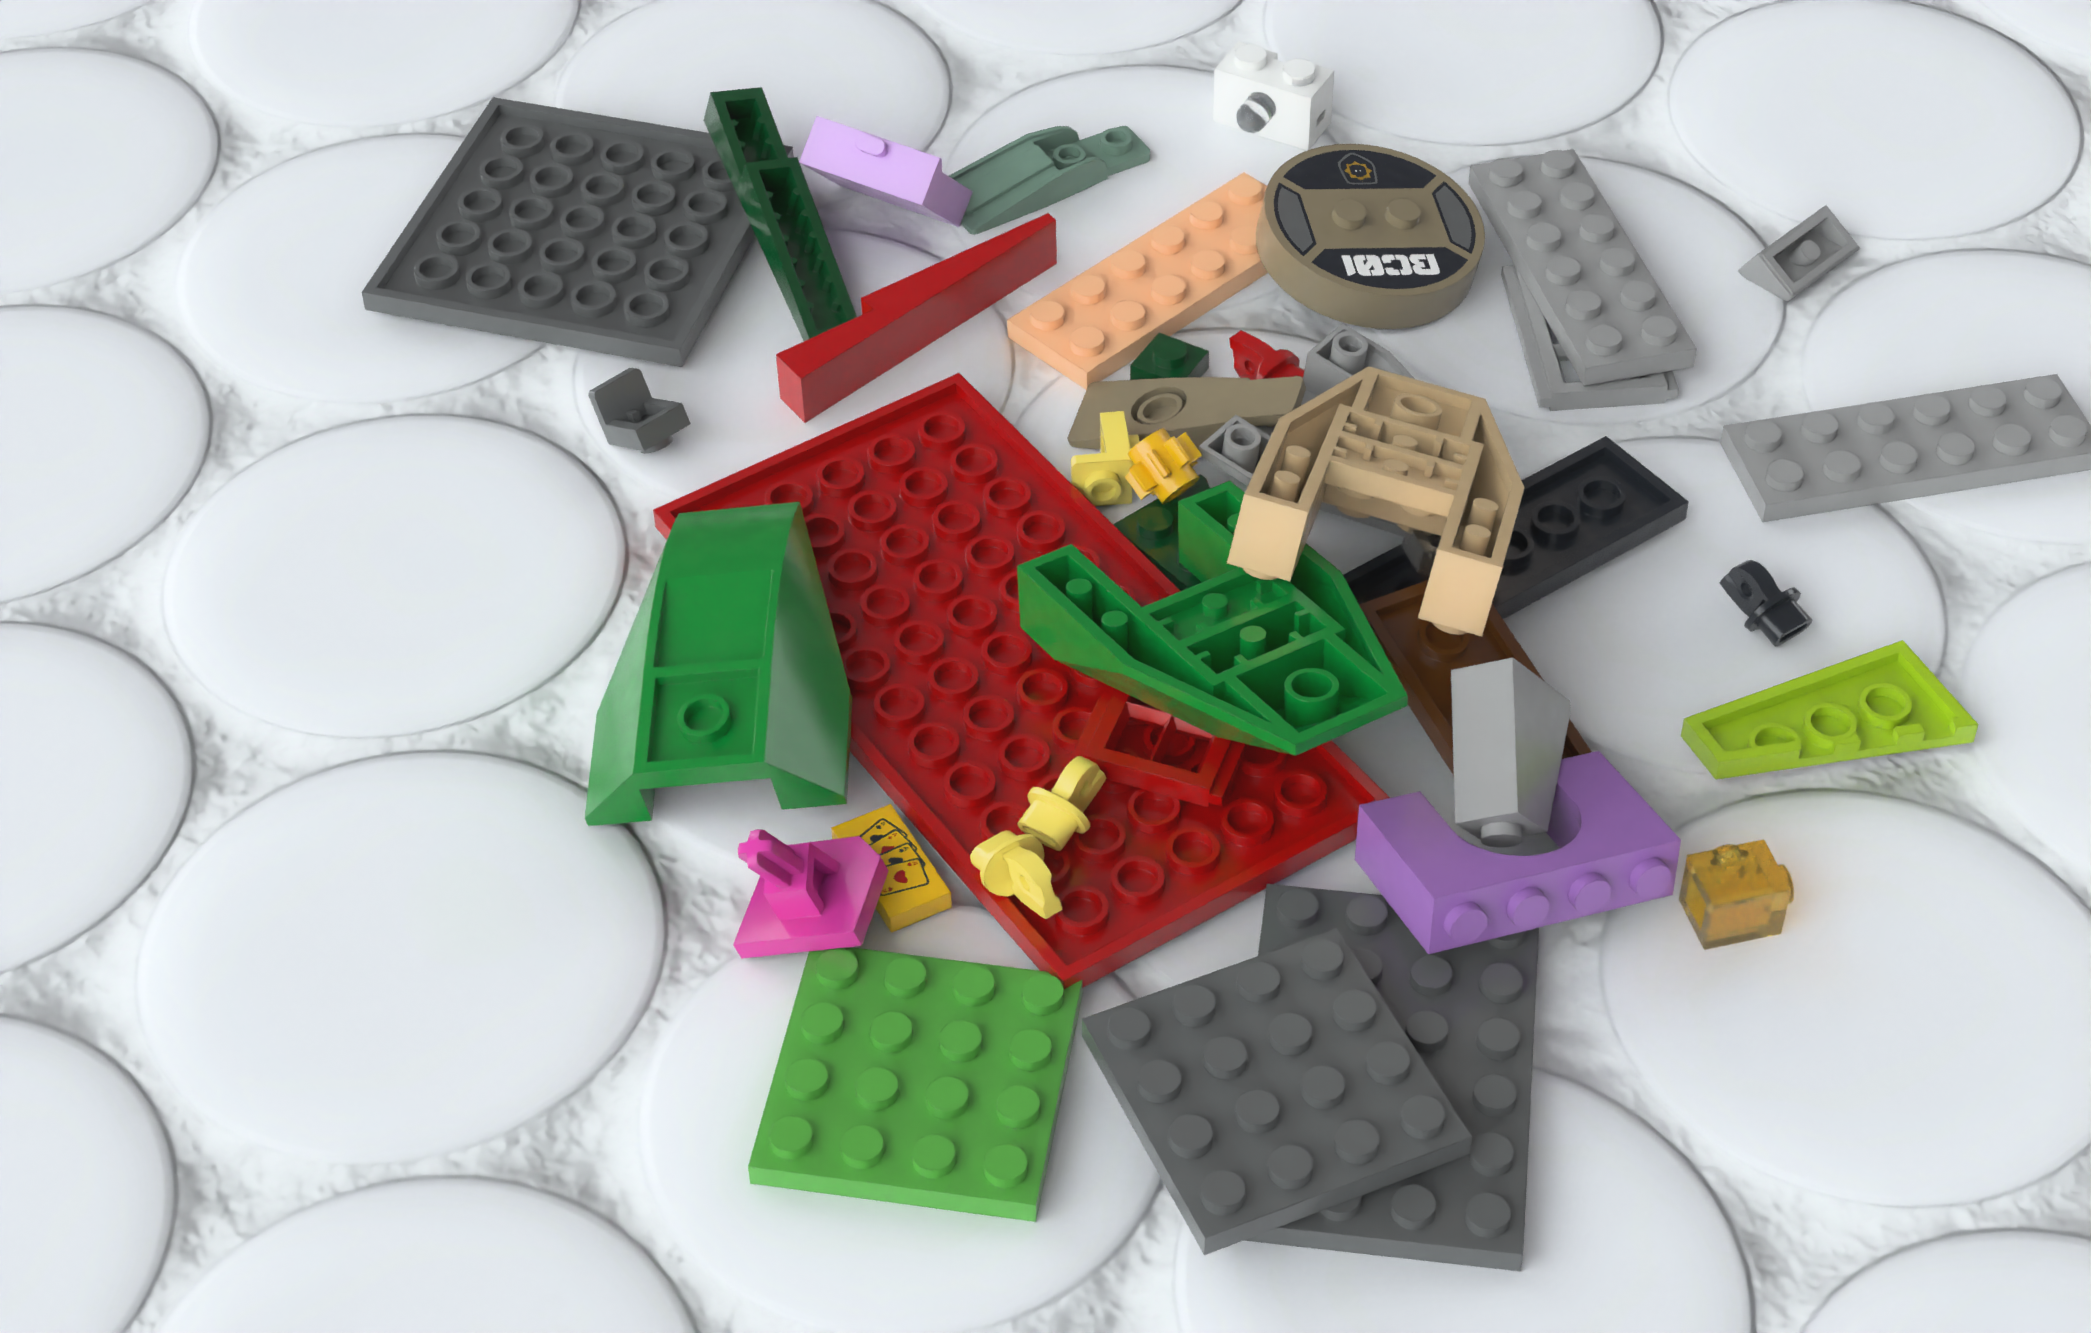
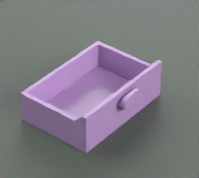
(884, 171)

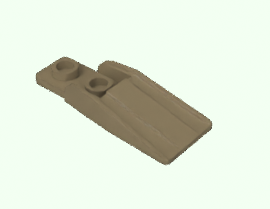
(1184, 405)

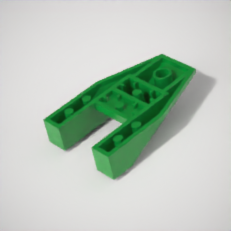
(1230, 655)

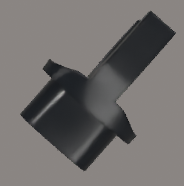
(1763, 602)

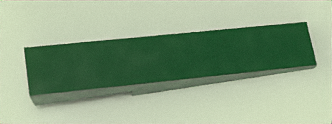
(779, 209)

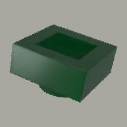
(1169, 359)

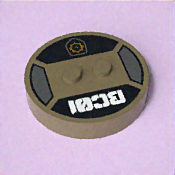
(1369, 236)

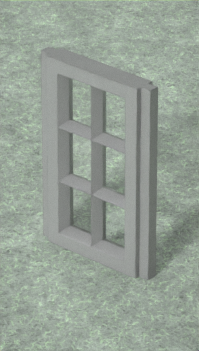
(1545, 369)

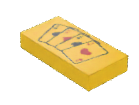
(912, 883)

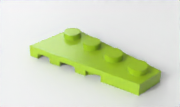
(1836, 714)

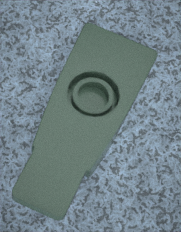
(1043, 171)

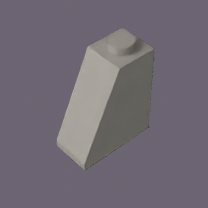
(1505, 750)

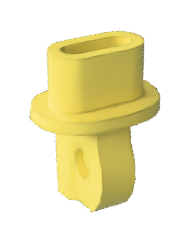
(1059, 813)
(1016, 867)

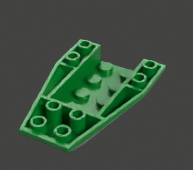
(726, 672)

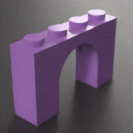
(1458, 894)

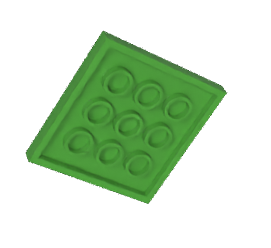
(919, 1082)

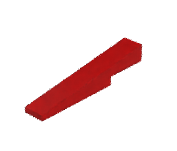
(911, 316)

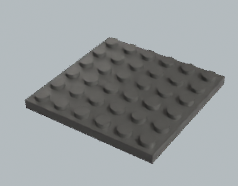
(571, 234)

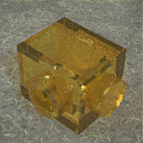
(1735, 893)

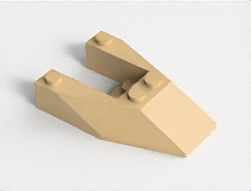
(1396, 455)

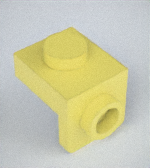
(1102, 474)

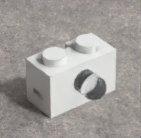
(1273, 97)

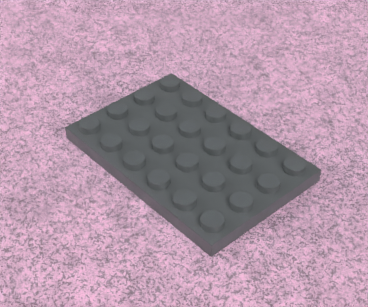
(1475, 1032)

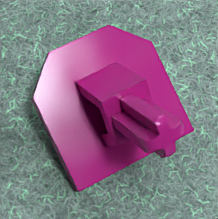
(808, 894)

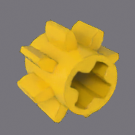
(1163, 465)

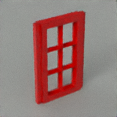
(1106, 726)

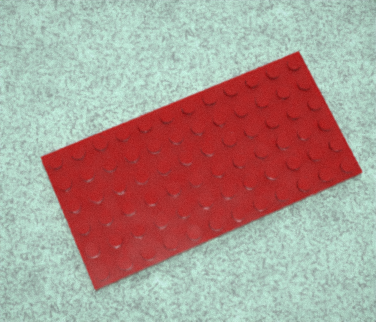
(964, 713)

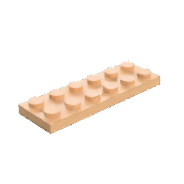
(1148, 286)

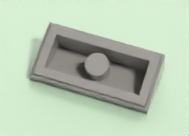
(1801, 256)

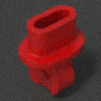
(1260, 361)

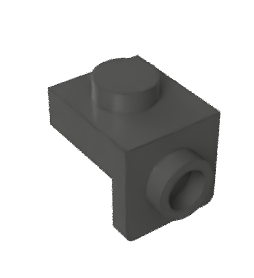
(632, 416)

